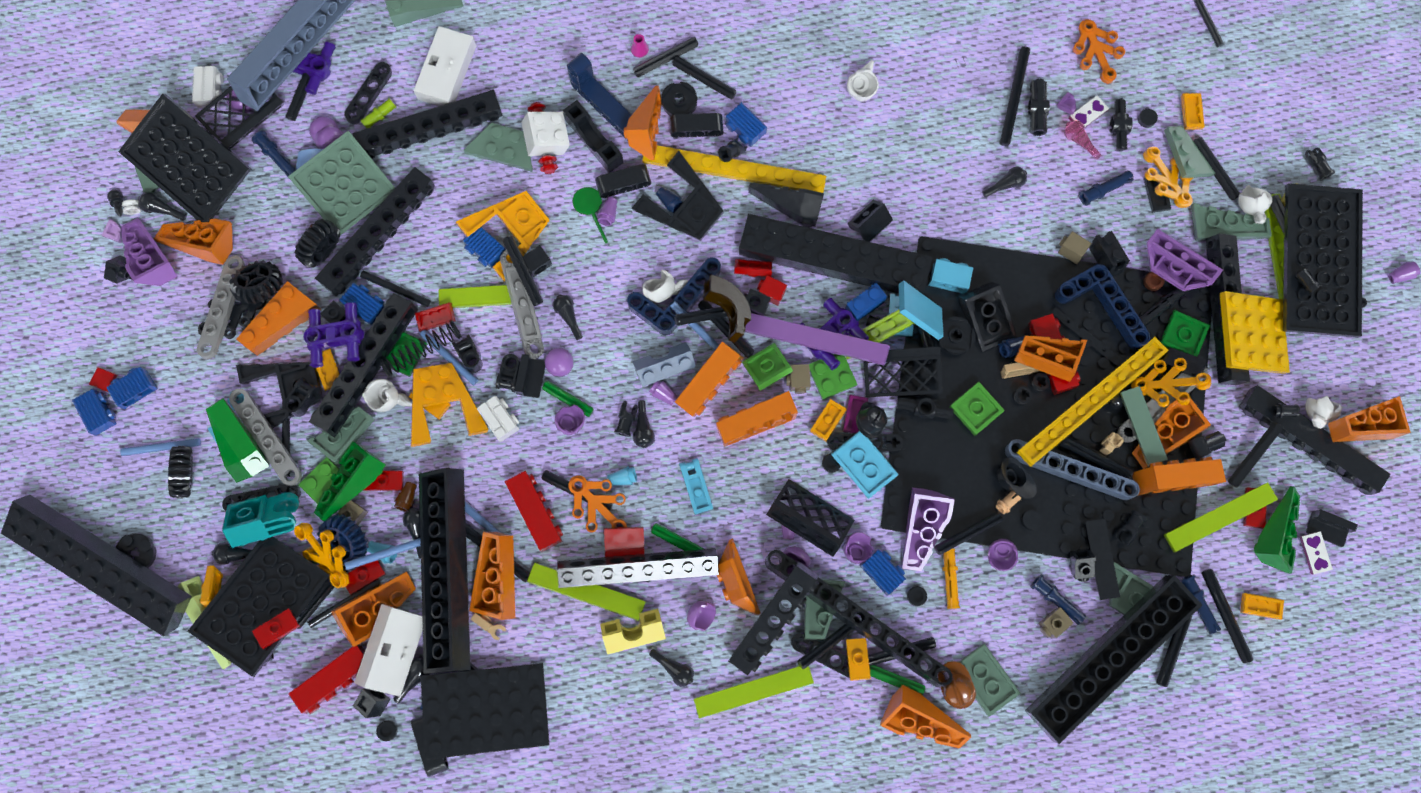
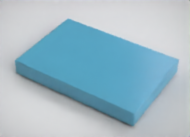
(920, 310)
(864, 464)

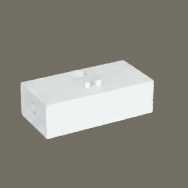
(445, 67)
(390, 651)

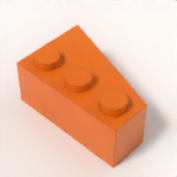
(1051, 355)

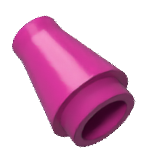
(639, 46)

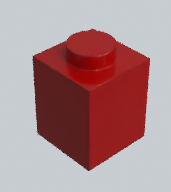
(773, 289)

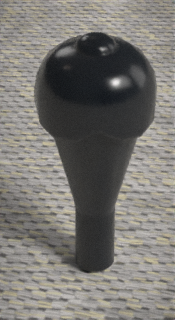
(1015, 177)
(150, 202)
(564, 307)
(643, 435)
(411, 520)
(224, 553)
(681, 673)
(413, 678)

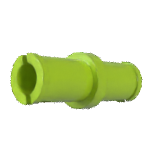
(378, 113)

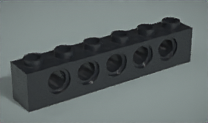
(741, 657)

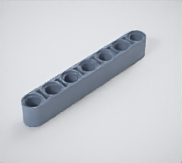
(1080, 472)

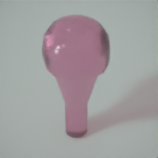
(1076, 132)

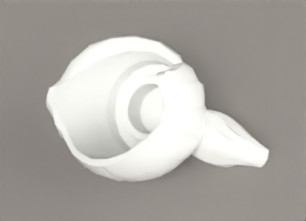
(863, 78)
(1255, 202)
(661, 289)
(383, 396)
(1322, 411)

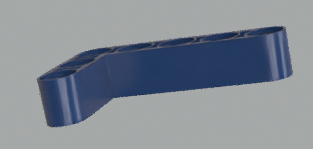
(583, 80)
(1108, 301)
(667, 315)

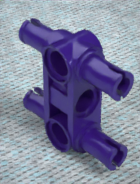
(311, 66)
(835, 325)
(333, 335)

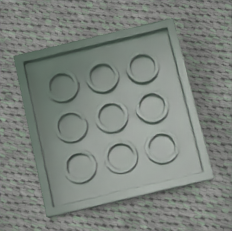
(342, 182)

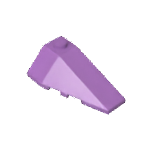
(143, 257)
(925, 523)

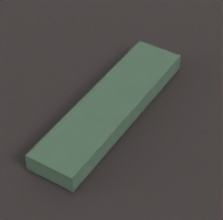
(1143, 426)

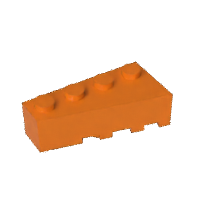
(277, 319)
(709, 379)
(756, 419)
(1373, 423)
(1179, 475)
(494, 577)

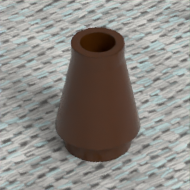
(405, 498)

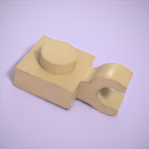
(1110, 443)
(484, 622)

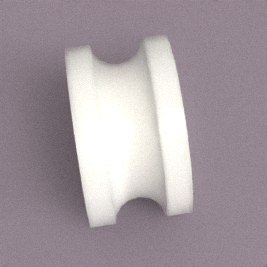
(131, 207)

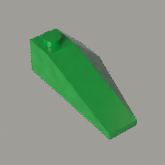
(235, 443)
(356, 473)
(1275, 540)

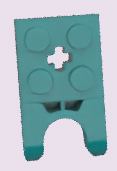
(260, 518)

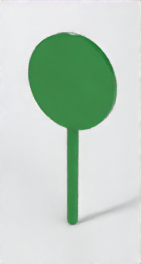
(587, 202)

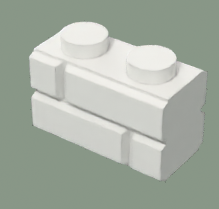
(206, 85)
(498, 418)

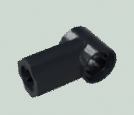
(1205, 445)

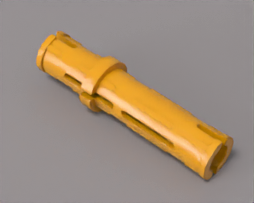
(951, 579)

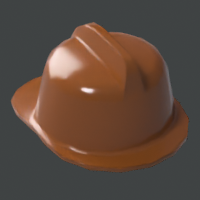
(961, 690)

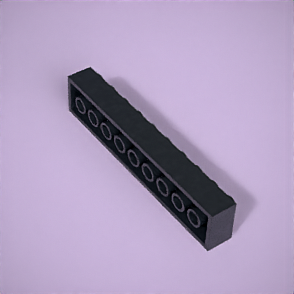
(832, 254)
(96, 564)
(444, 571)
(1113, 658)

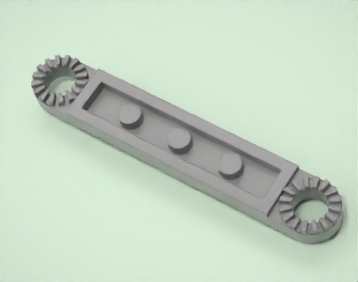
(522, 308)
(219, 311)
(1154, 409)
(265, 437)

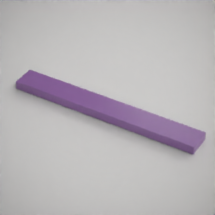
(818, 339)

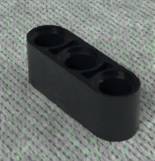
(696, 125)
(623, 181)
(431, 766)

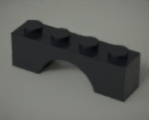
(583, 126)

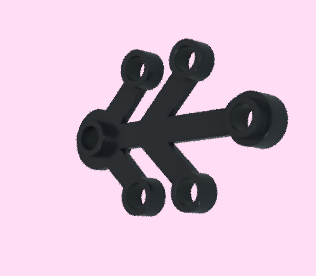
(236, 318)

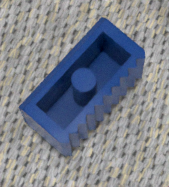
(745, 125)
(484, 247)
(866, 302)
(367, 306)
(131, 387)
(94, 411)
(883, 572)

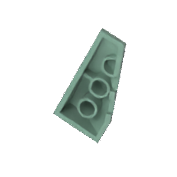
(408, 11)

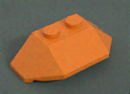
(735, 580)

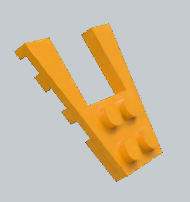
(518, 214)
(437, 386)

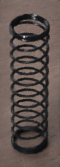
(386, 367)

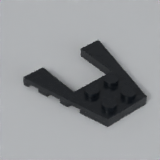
(695, 214)
(287, 377)

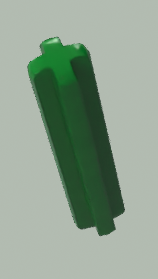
(567, 398)
(673, 538)
(895, 679)

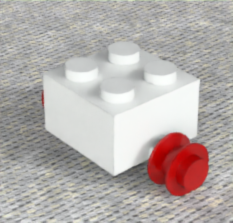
(545, 135)

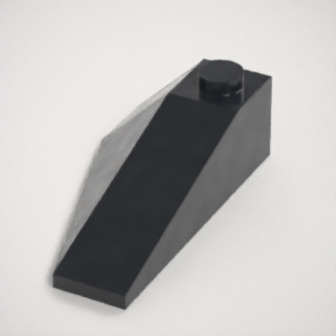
(799, 206)

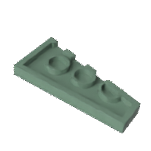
(1210, 221)

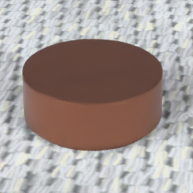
(1153, 281)

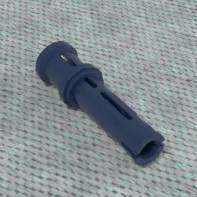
(270, 149)
(1099, 190)
(1051, 593)
(1204, 611)

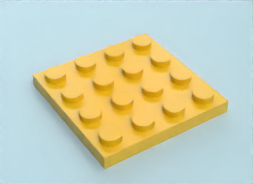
(1254, 333)

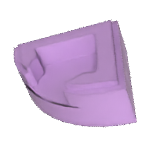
(112, 231)

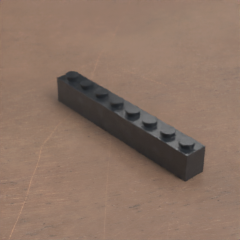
(1317, 443)

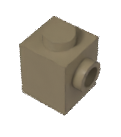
(1073, 247)
(799, 379)
(354, 511)
(1055, 623)

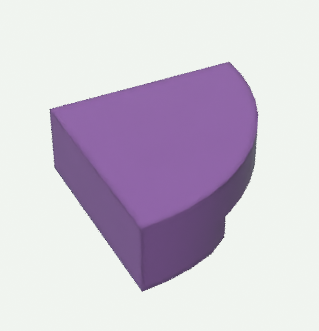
(1067, 104)

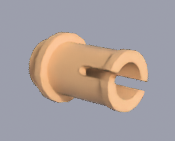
(1005, 504)

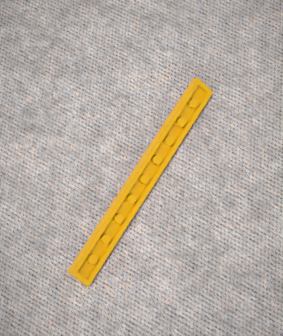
(742, 170)
(1092, 402)

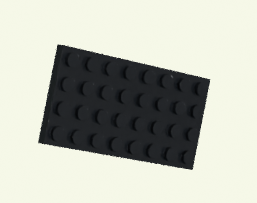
(1326, 238)

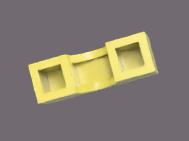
(620, 638)

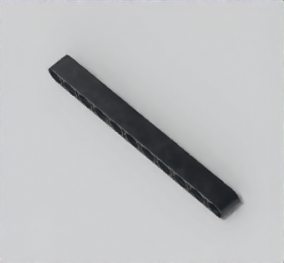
(867, 620)

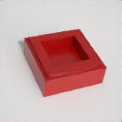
(102, 379)

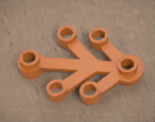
(1098, 48)
(594, 501)

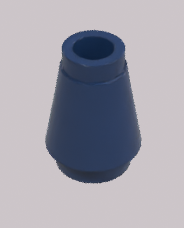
(670, 200)
(1010, 347)

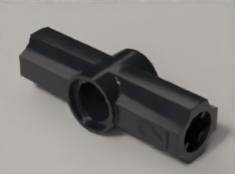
(1038, 107)

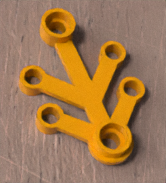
(1180, 194)
(1167, 383)
(338, 576)

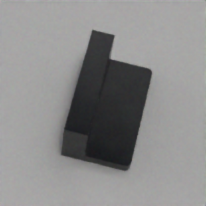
(871, 220)
(530, 377)
(1332, 527)

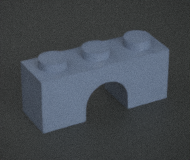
(653, 370)

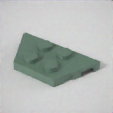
(501, 146)
(1130, 588)

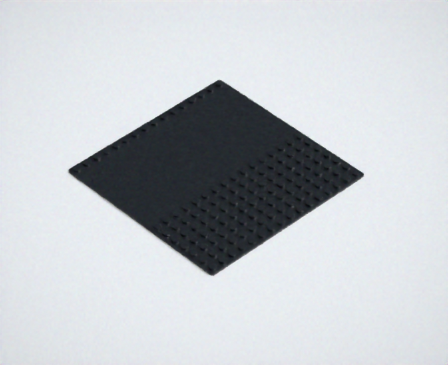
(954, 462)

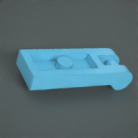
(696, 487)

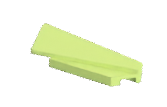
(195, 608)

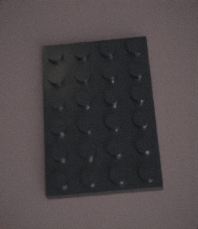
(184, 159)
(259, 590)
(484, 711)

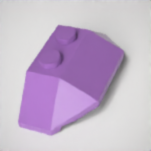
(1179, 263)

